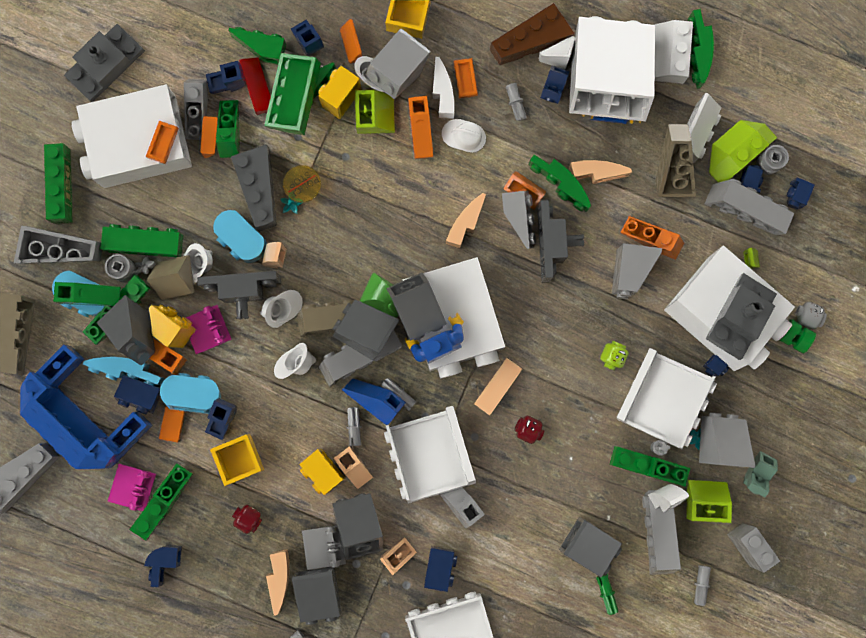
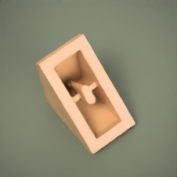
(398, 555)

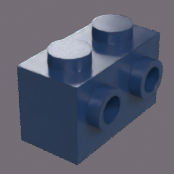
(138, 395)
(439, 569)

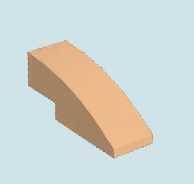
(598, 170)
(465, 222)
(274, 255)
(498, 386)
(279, 579)

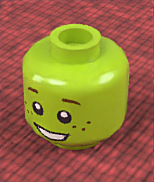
(614, 355)

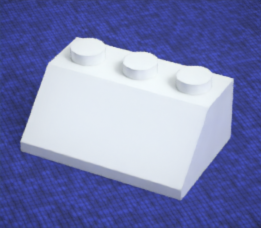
(672, 51)
(701, 123)

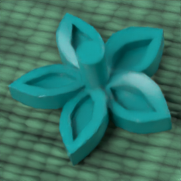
(290, 204)
(696, 438)

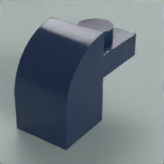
(307, 38)
(229, 78)
(554, 84)
(220, 418)
(161, 558)

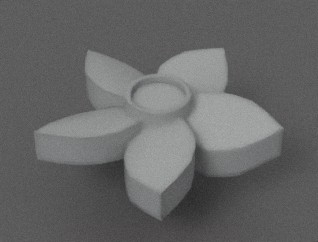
(144, 266)

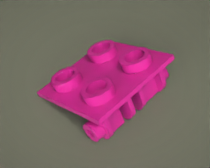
(209, 329)
(131, 487)

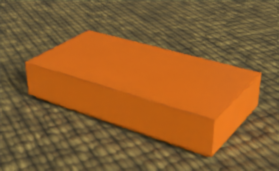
(465, 78)
(162, 142)
(172, 425)

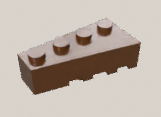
(532, 36)

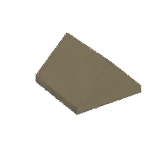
(172, 278)

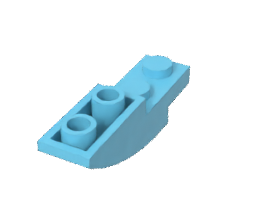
(117, 367)

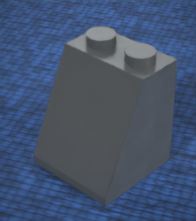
(417, 306)
(364, 328)
(129, 330)
(358, 526)
(590, 547)
(317, 595)

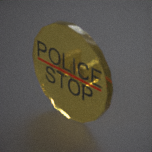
(302, 183)

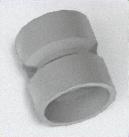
(772, 159)
(120, 268)

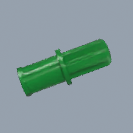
(607, 594)

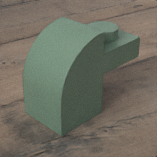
(758, 478)

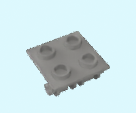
(323, 547)

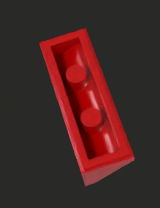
(256, 84)

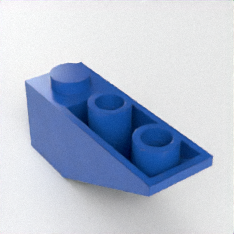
(375, 399)

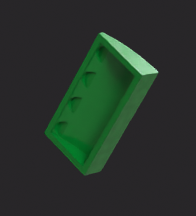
(292, 93)

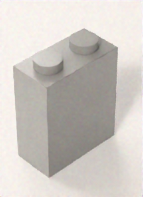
(753, 547)

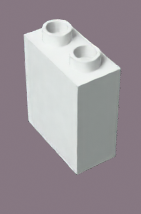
(612, 69)
(120, 134)
(464, 291)
(704, 297)

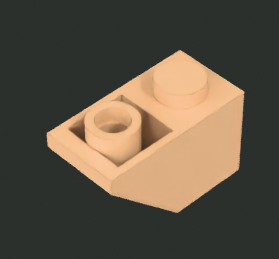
(353, 467)

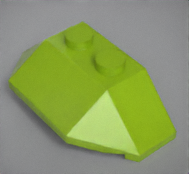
(738, 148)

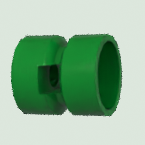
(803, 339)

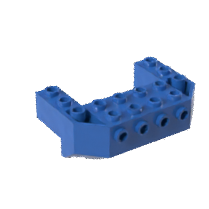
(66, 425)

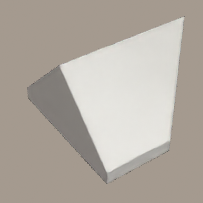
(558, 54)

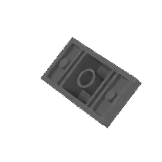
(103, 61)
(553, 241)
(240, 288)
(742, 316)

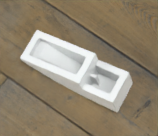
(443, 90)
(668, 497)

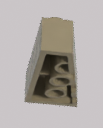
(676, 165)
(320, 318)
(15, 330)

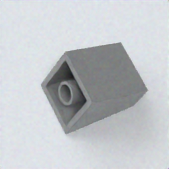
(398, 64)
(632, 268)
(725, 441)

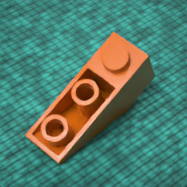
(420, 127)
(653, 236)
(167, 358)

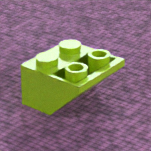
(374, 112)
(708, 501)

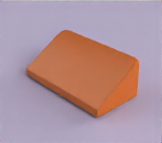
(350, 41)
(208, 137)
(520, 183)

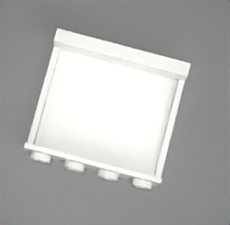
(666, 399)
(430, 456)
(451, 620)

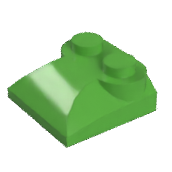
(378, 296)

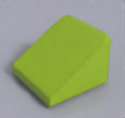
(751, 258)

